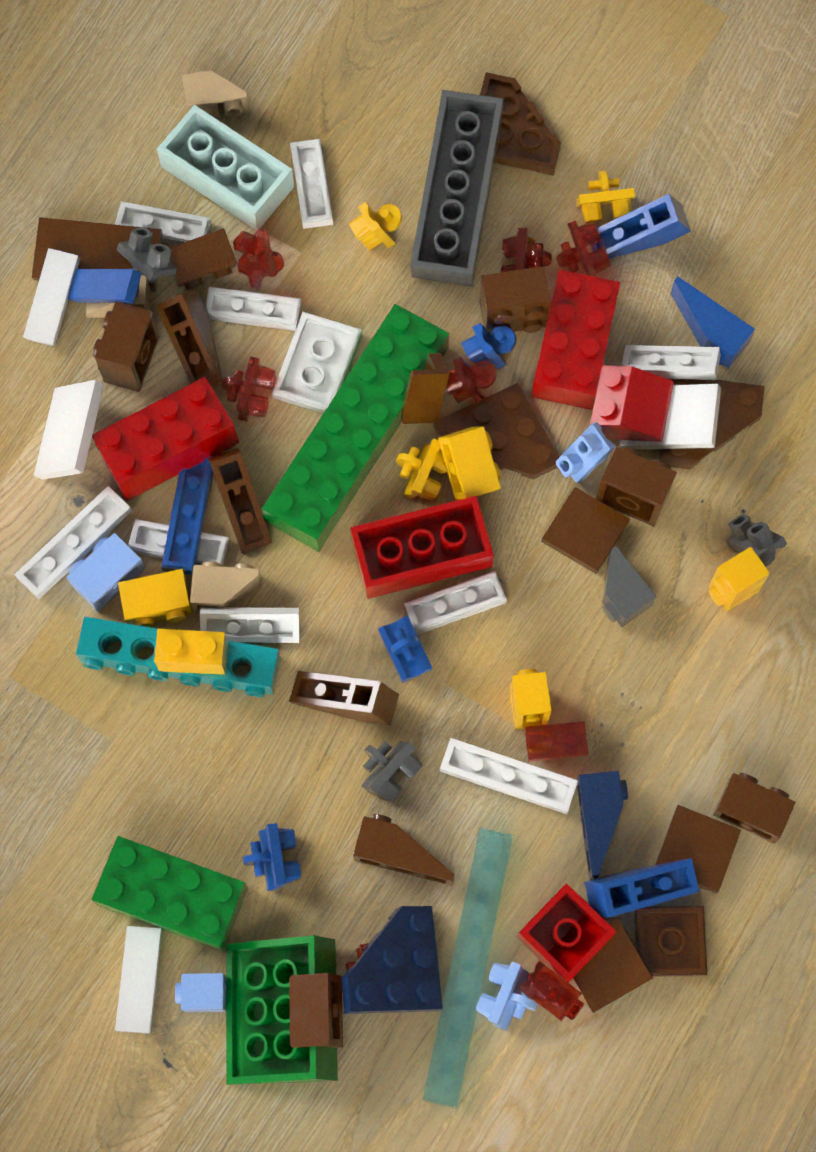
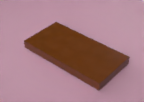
(91, 241)

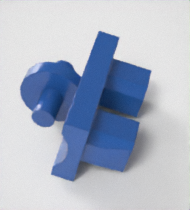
(488, 346)
(405, 649)
(268, 857)

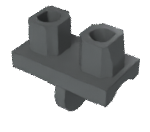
(147, 258)
(755, 535)
(399, 758)

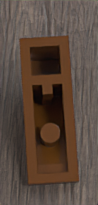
(191, 336)
(240, 500)
(345, 696)
(391, 848)

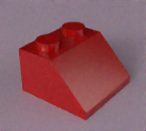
(632, 404)
(566, 933)

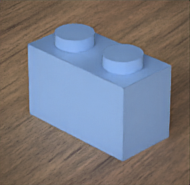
(100, 572)

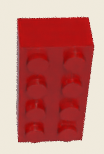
(575, 339)
(165, 438)
(421, 547)

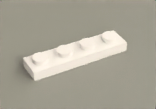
(73, 542)
(508, 776)

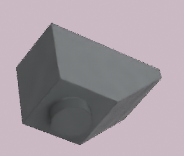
(624, 590)

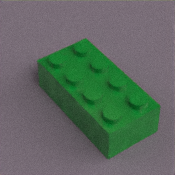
(170, 893)

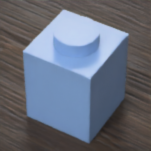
(201, 992)

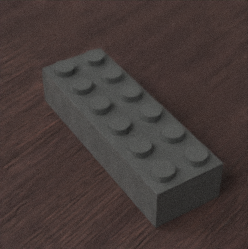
(457, 188)

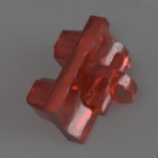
(583, 237)
(526, 251)
(257, 257)
(255, 377)
(466, 380)
(556, 741)
(552, 992)

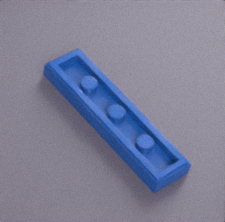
(187, 518)

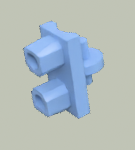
(585, 453)
(510, 999)

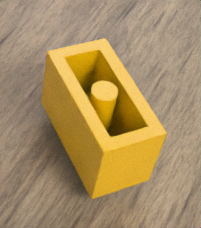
(470, 462)
(738, 579)
(155, 599)
(191, 651)
(529, 699)

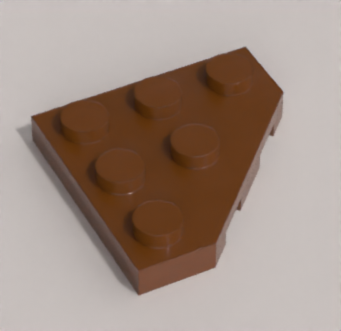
(523, 134)
(738, 409)
(515, 431)

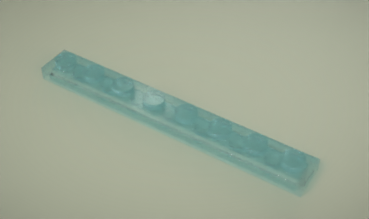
(467, 968)

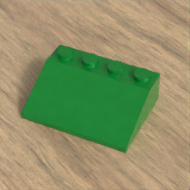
(260, 1011)

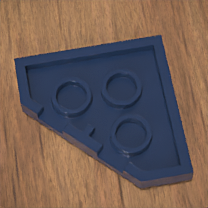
(397, 967)

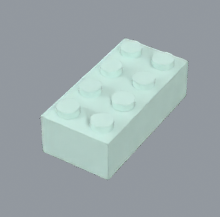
(225, 167)

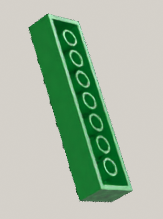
(352, 430)

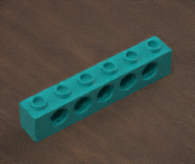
(99, 633)

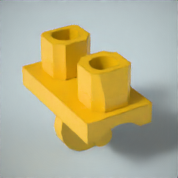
(591, 202)
(373, 226)
(419, 482)

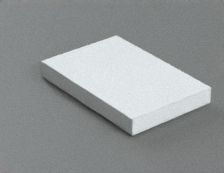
(316, 362)
(689, 421)
(69, 430)

